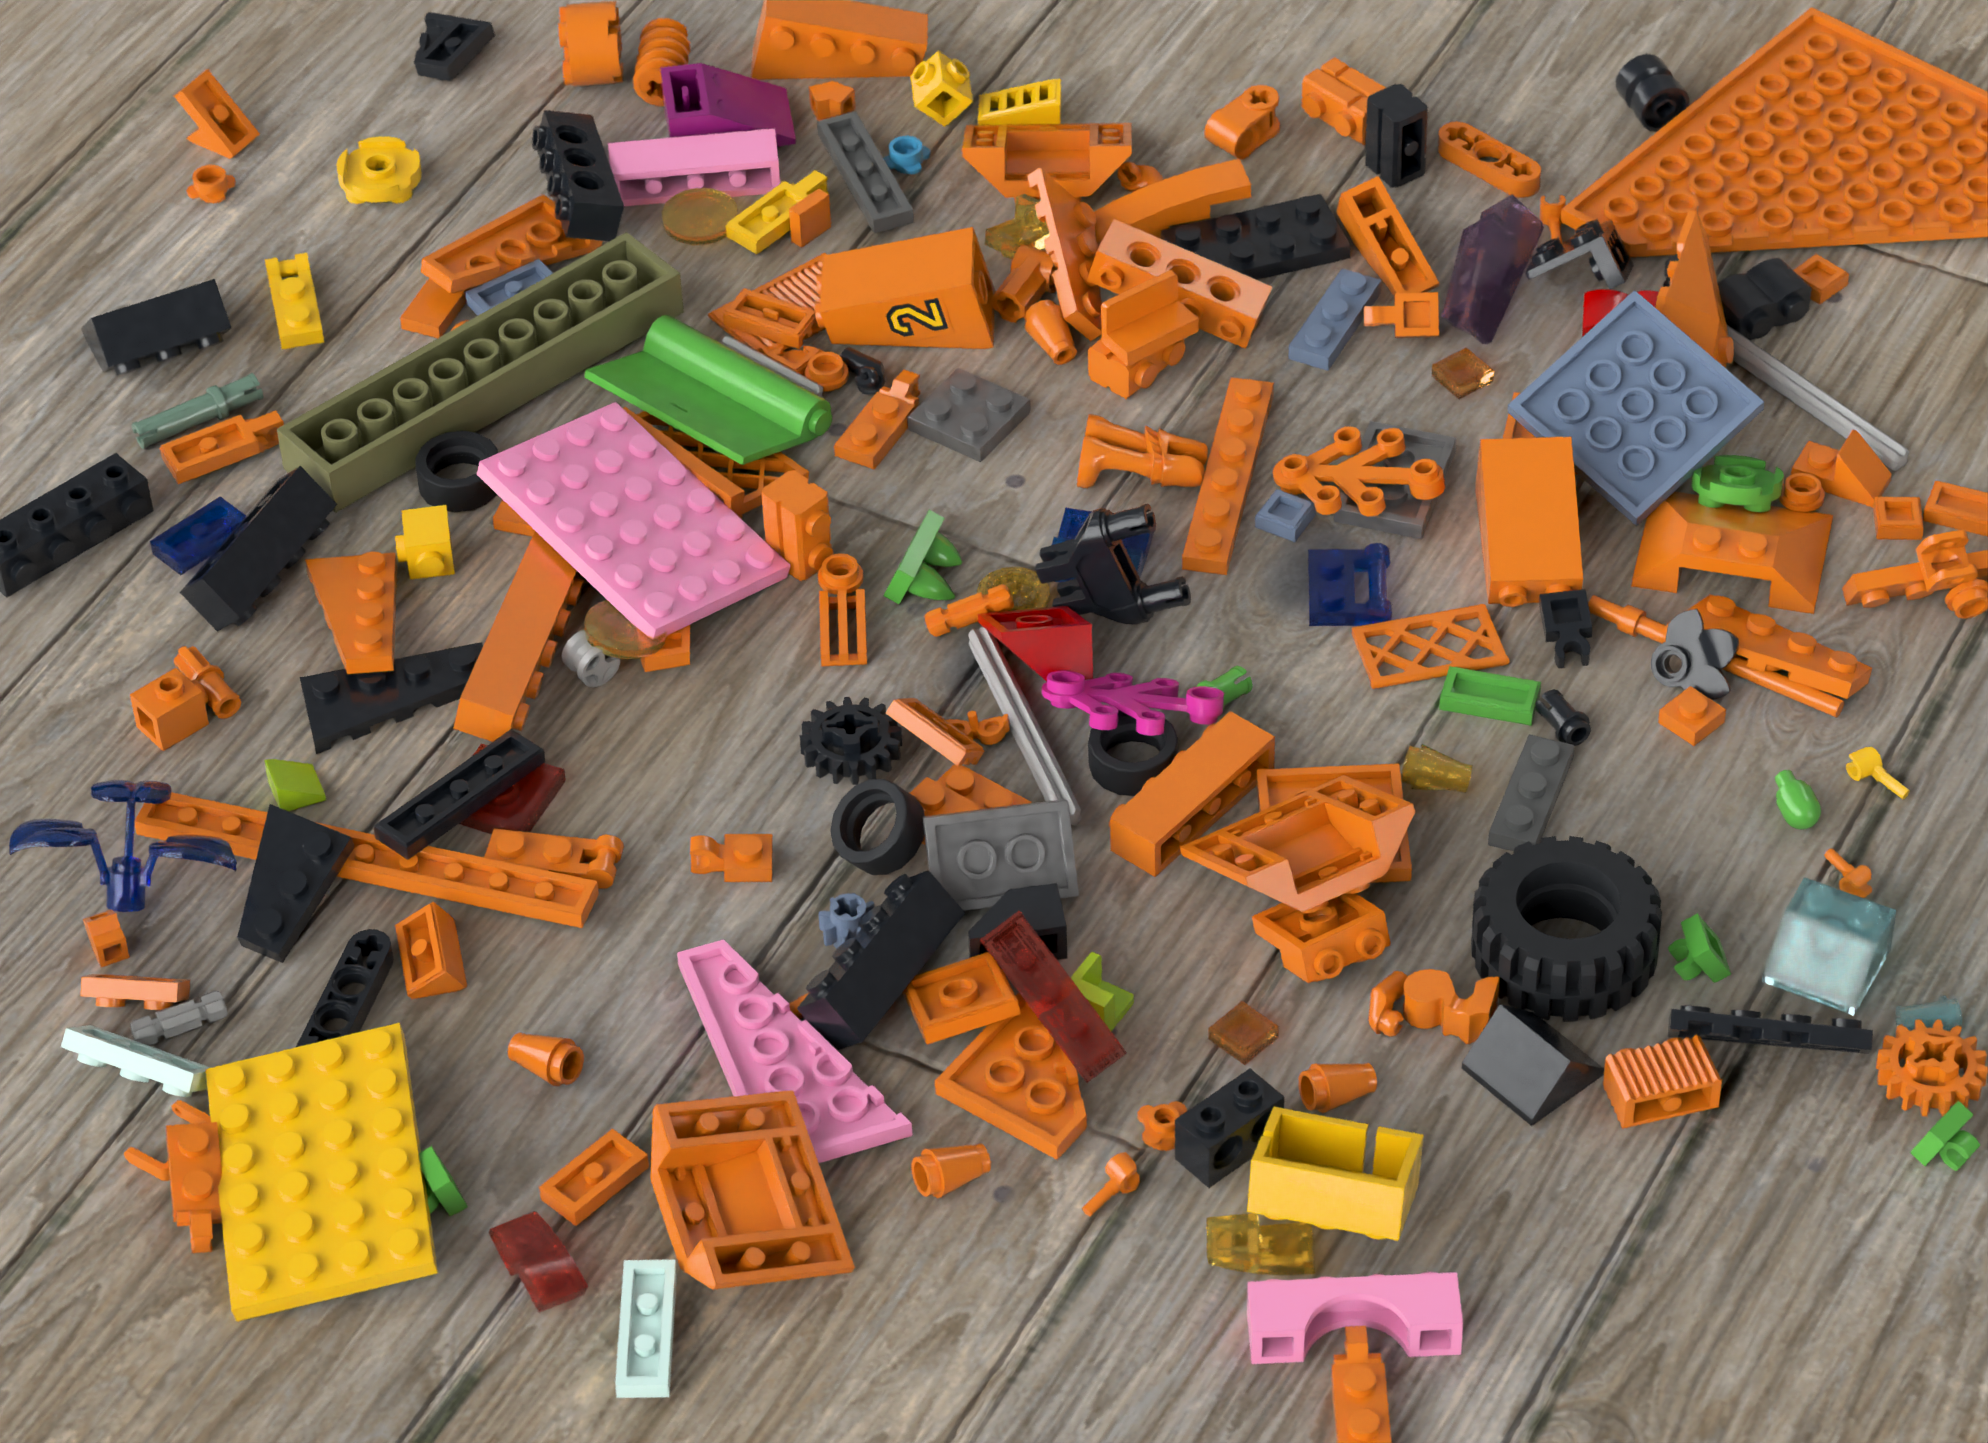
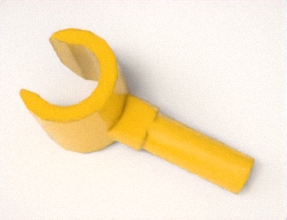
(1867, 763)

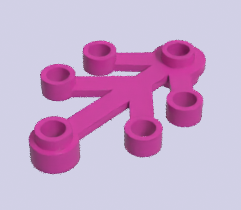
(1071, 690)

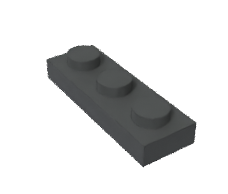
(1531, 793)

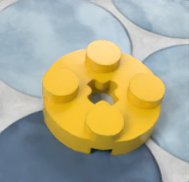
(364, 183)

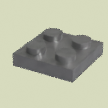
(969, 414)

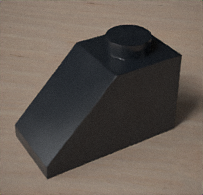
(1039, 906)

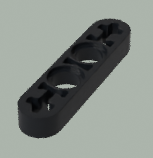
(351, 970)

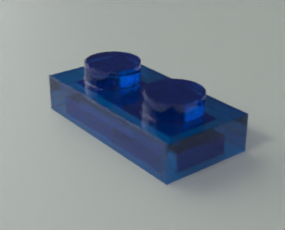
(196, 536)

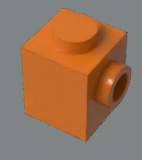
(170, 708)

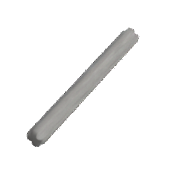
(1815, 400)
(1022, 720)

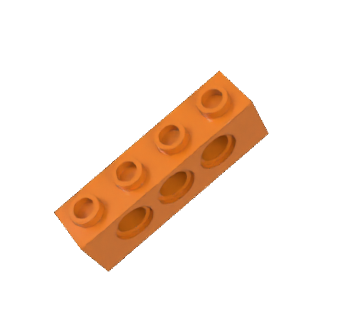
(1220, 297)

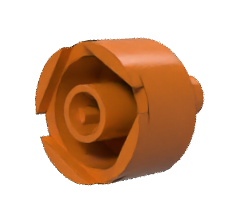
(591, 43)

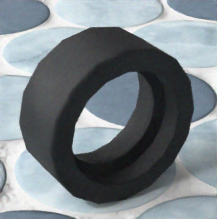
(452, 449)
(1122, 776)
(852, 815)

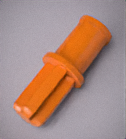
(211, 677)

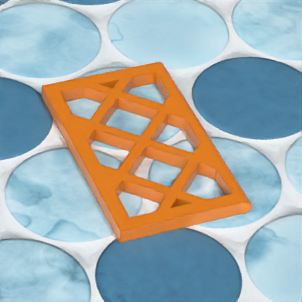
(1445, 623)

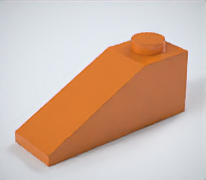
(1385, 238)

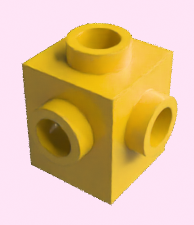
(941, 88)

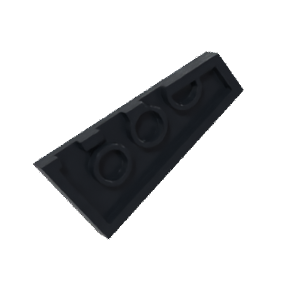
(351, 703)
(1750, 1028)

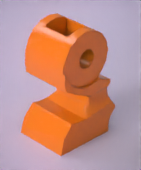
(1433, 1002)

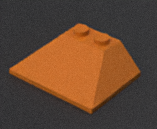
(1072, 154)
(1730, 540)
(1311, 844)
(744, 1191)

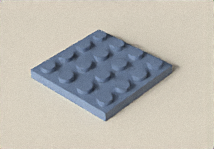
(1638, 406)

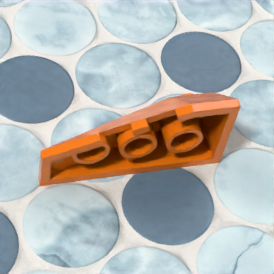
(1694, 294)

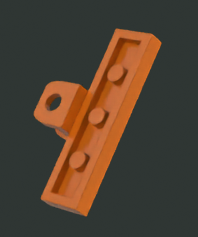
(1940, 566)

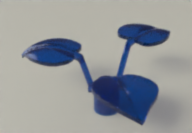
(126, 877)

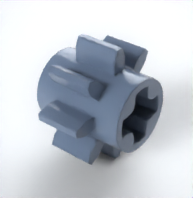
(843, 918)

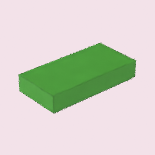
(1490, 695)

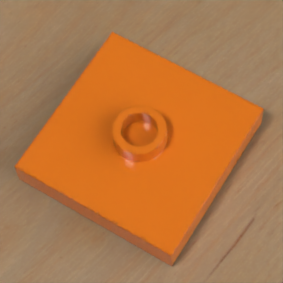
(960, 998)

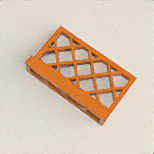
(722, 484)

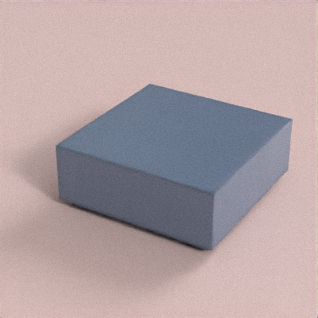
(1285, 515)

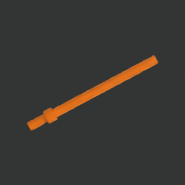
(1634, 622)

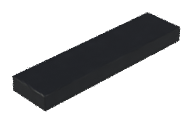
(459, 794)

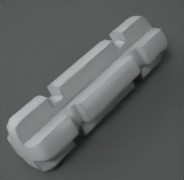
(179, 1018)

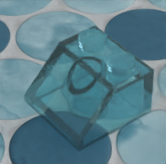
(1830, 946)

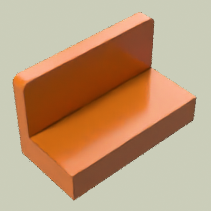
(1146, 319)

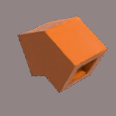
(831, 99)
(106, 938)

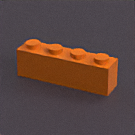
(1191, 793)

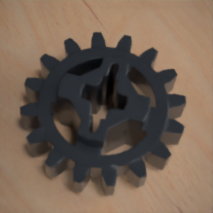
(850, 740)

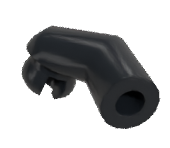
(869, 370)

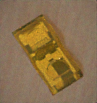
(1245, 1246)

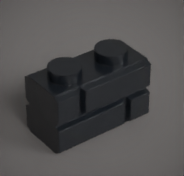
(1396, 135)

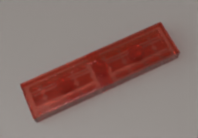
(1053, 996)

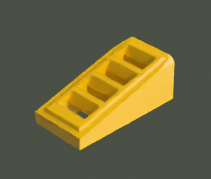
(1023, 104)

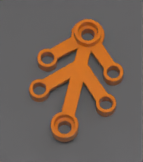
(1301, 473)

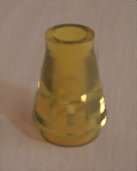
(1433, 770)

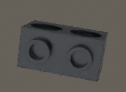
(1225, 1127)

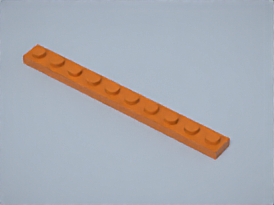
(429, 872)

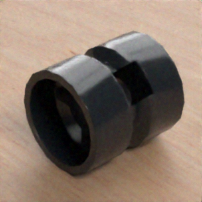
(1651, 91)

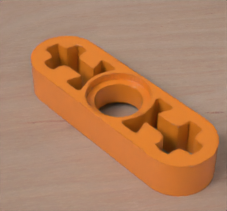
(1513, 171)

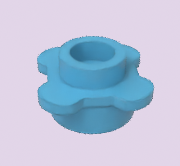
(906, 155)

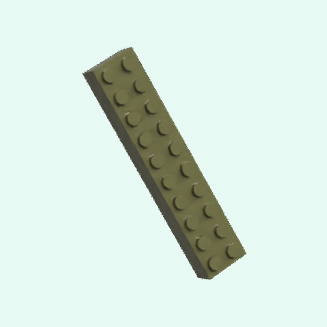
(482, 369)

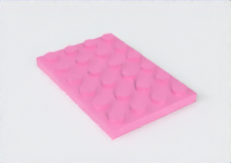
(633, 520)

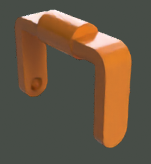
(153, 1166)

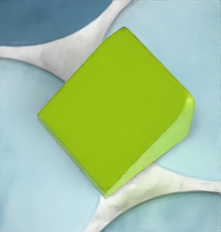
(293, 784)

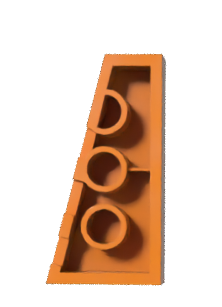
(837, 40)

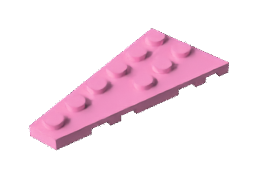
(774, 1051)

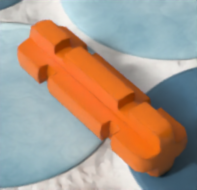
(966, 611)

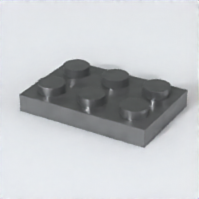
(1403, 512)
(1001, 849)

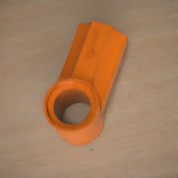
(1026, 283)

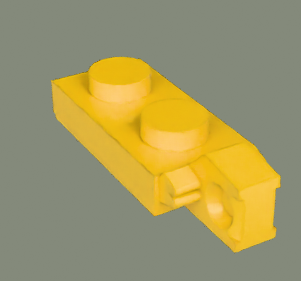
(769, 216)

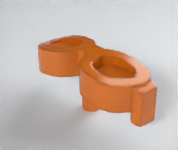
(987, 731)

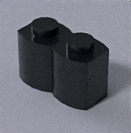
(1764, 298)

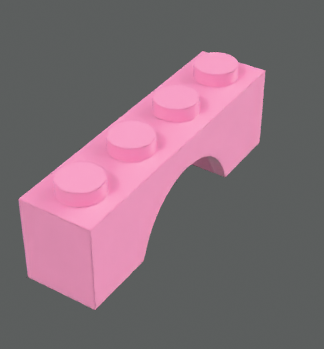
(1412, 1309)

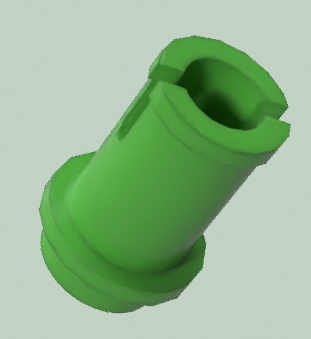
(1226, 684)

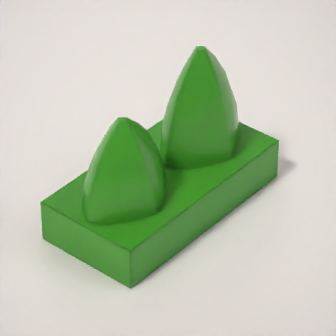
(914, 574)

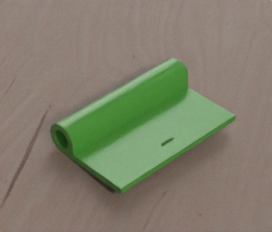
(714, 393)

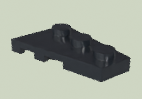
(289, 880)

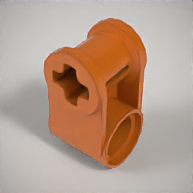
(1245, 122)

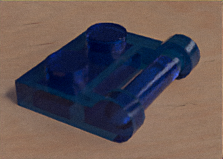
(1333, 586)

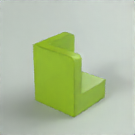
(1106, 999)

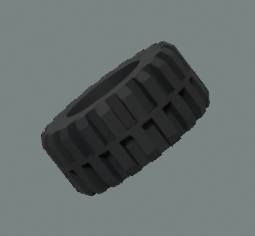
(1572, 883)

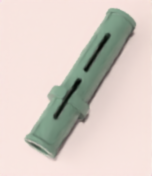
(213, 404)

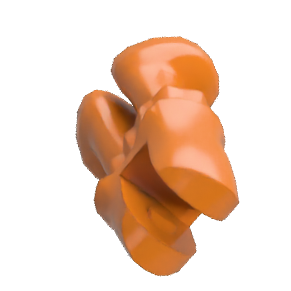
(1156, 455)

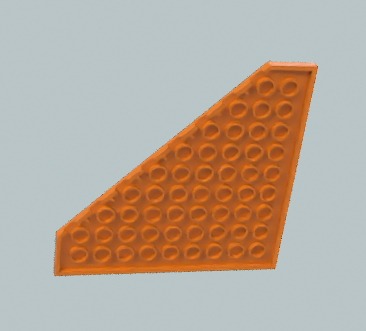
(1805, 149)

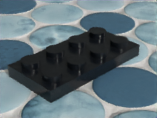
(1267, 238)

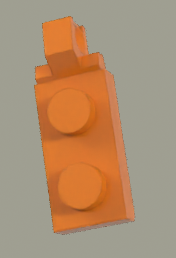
(880, 422)
(220, 445)
(195, 1180)
(1360, 1392)

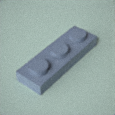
(1334, 319)

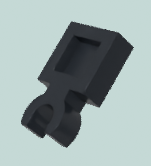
(1568, 622)

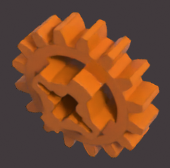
(1931, 1067)

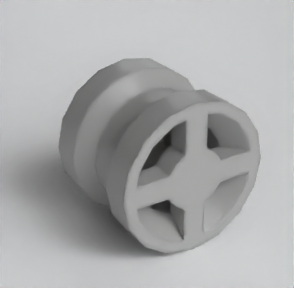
(588, 661)

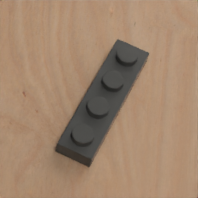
(865, 172)

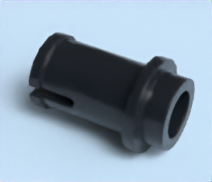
(1570, 725)

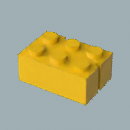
(1314, 1174)

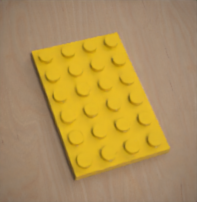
(320, 1172)

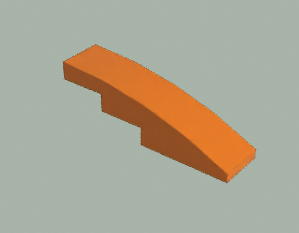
(1176, 199)

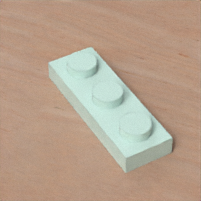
(136, 1060)
(646, 1329)

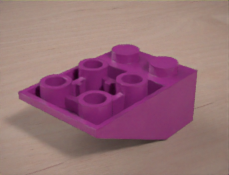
(716, 101)

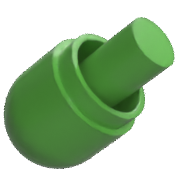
(1796, 801)

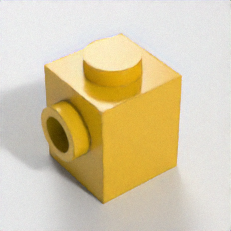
(426, 542)

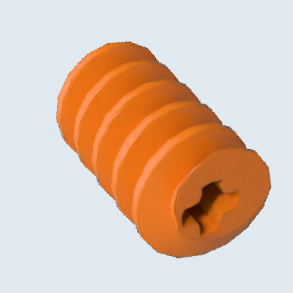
(661, 45)

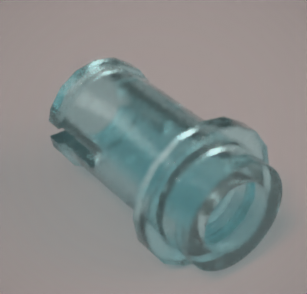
(1943, 1010)

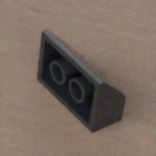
(157, 328)

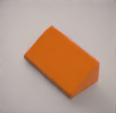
(430, 953)

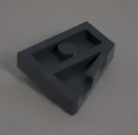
(450, 45)

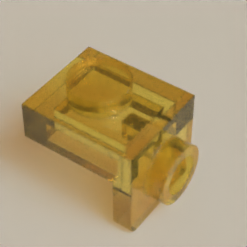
(1021, 230)

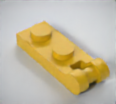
(294, 301)

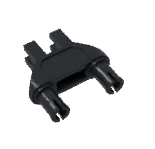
(1104, 572)

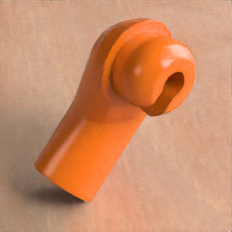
(1137, 176)
(1381, 1013)

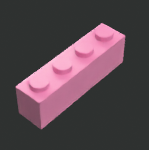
(729, 162)

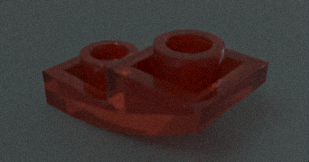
(540, 1259)

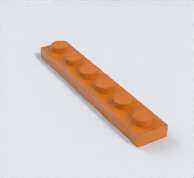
(1228, 476)

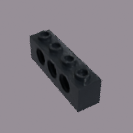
(578, 175)

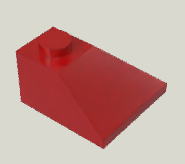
(1044, 638)

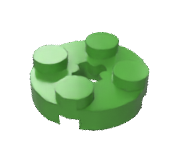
(1737, 482)

